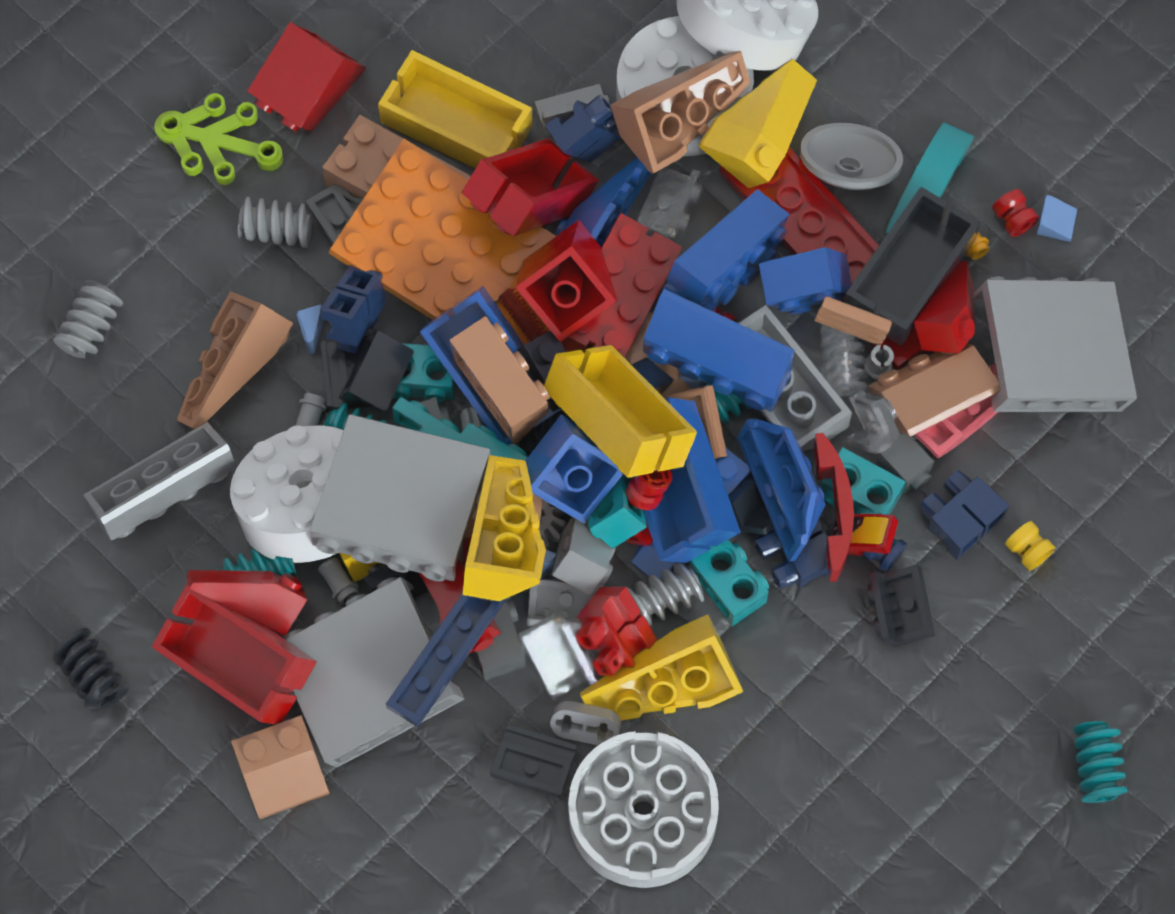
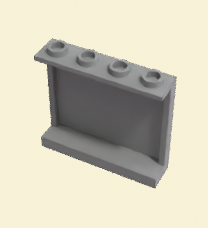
(1057, 345)
(399, 498)
(358, 666)

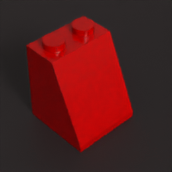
(303, 78)
(567, 281)

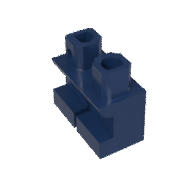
(587, 131)
(353, 307)
(967, 515)
(808, 565)

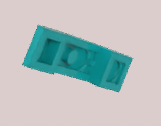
(935, 166)

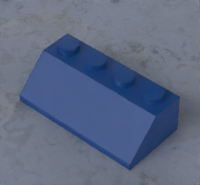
(718, 351)

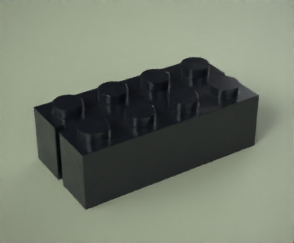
(913, 262)

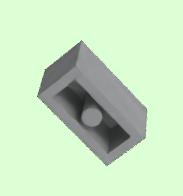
(582, 557)

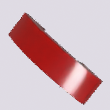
(830, 466)

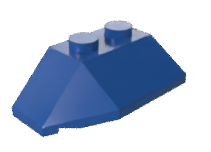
(783, 481)

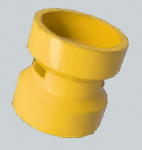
(1030, 545)

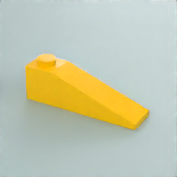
(759, 128)
(506, 538)

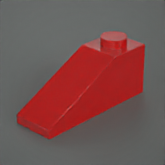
(949, 316)
(254, 594)

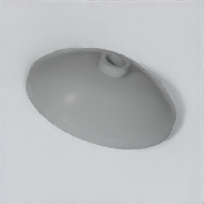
(851, 156)

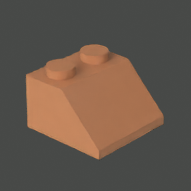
(280, 767)

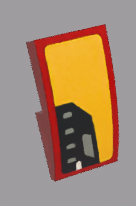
(871, 533)

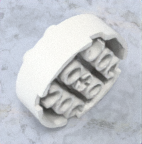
(763, 30)
(660, 53)
(281, 488)
(634, 846)

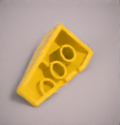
(676, 672)

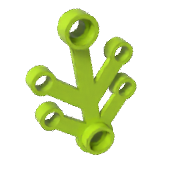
(215, 137)

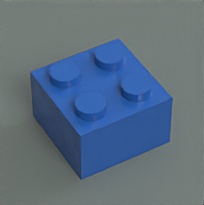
(805, 279)
(571, 470)

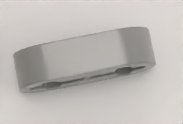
(585, 722)

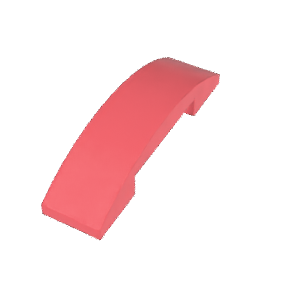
(955, 429)

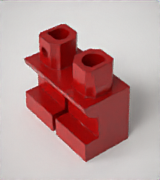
(614, 629)

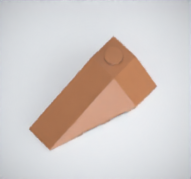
(672, 112)
(243, 342)

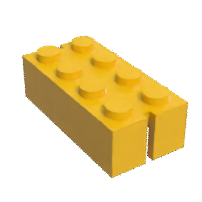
(453, 112)
(619, 410)

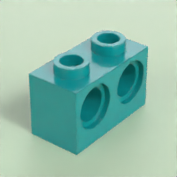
(418, 382)
(867, 480)
(616, 517)
(721, 584)

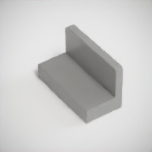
(562, 105)

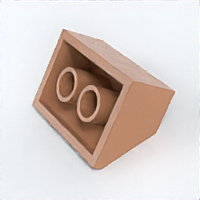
(500, 378)
(935, 387)

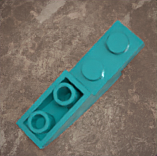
(416, 417)

